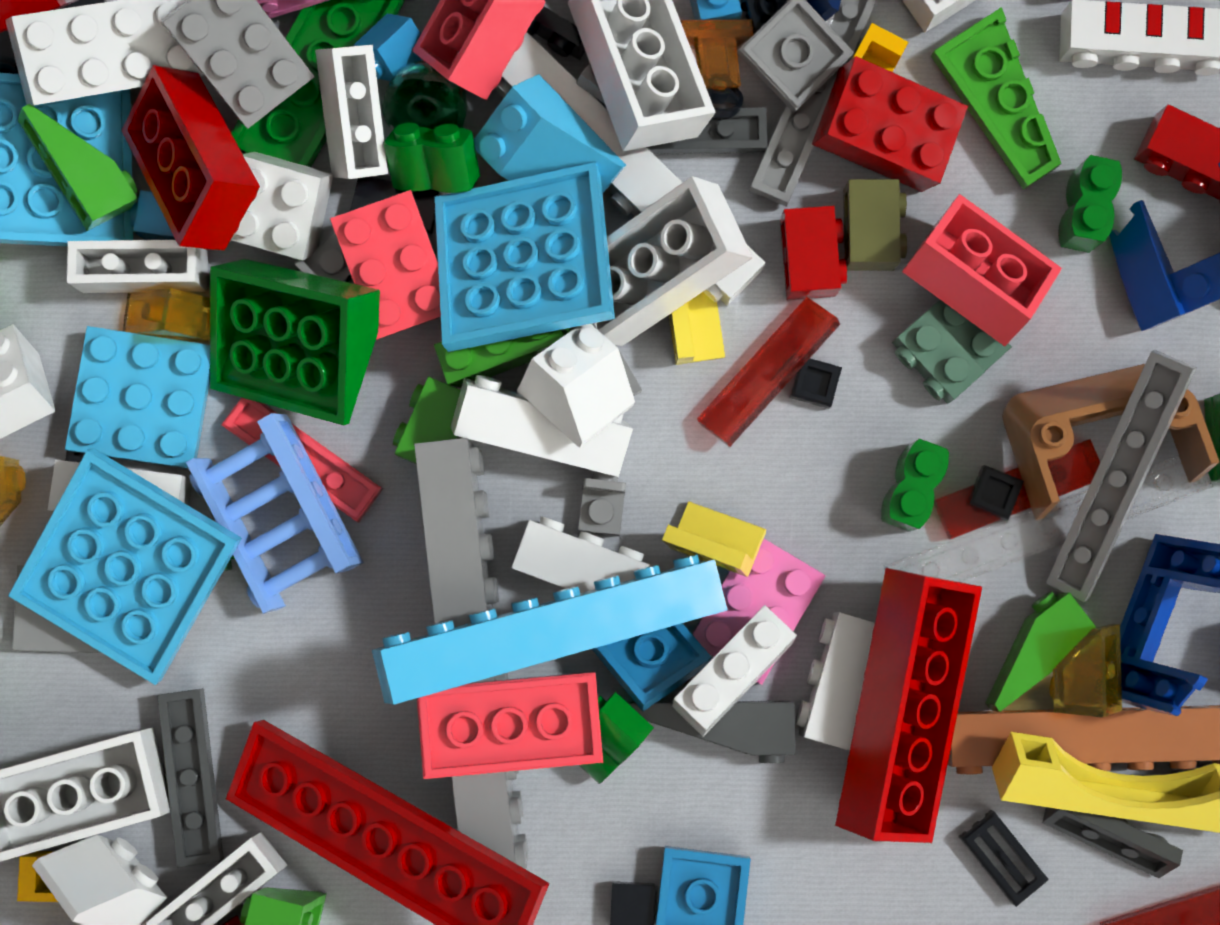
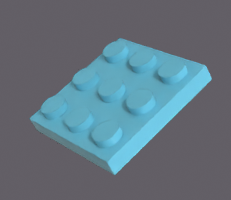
(140, 397)

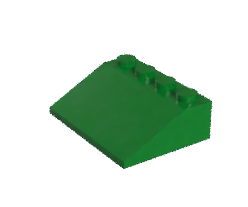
(290, 338)

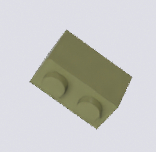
(873, 224)

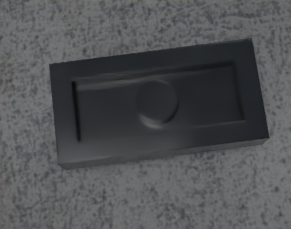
(559, 33)

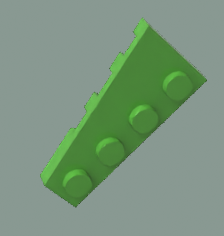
(990, 80)

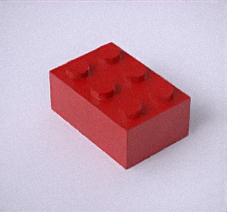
(889, 124)

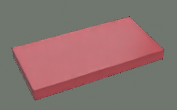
(510, 725)

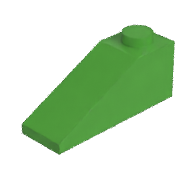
(83, 173)
(1039, 646)

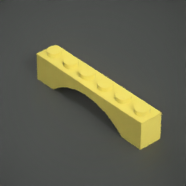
(1044, 775)

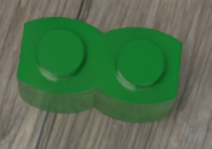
(431, 158)
(1090, 204)
(916, 475)
(621, 735)

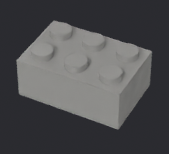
(239, 54)

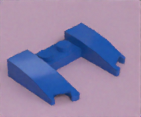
(1148, 277)
(1168, 567)

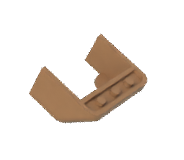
(1043, 419)

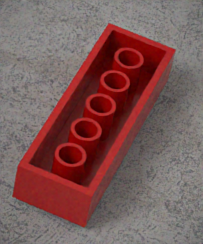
(908, 707)

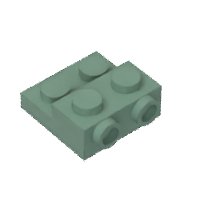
(947, 351)

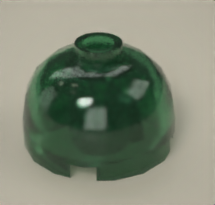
(424, 98)

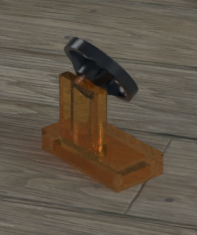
(717, 58)

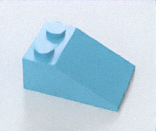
(540, 134)

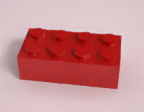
(189, 159)

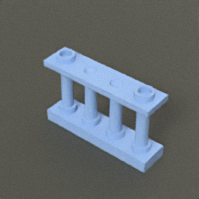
(315, 514)

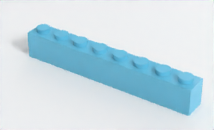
(546, 630)

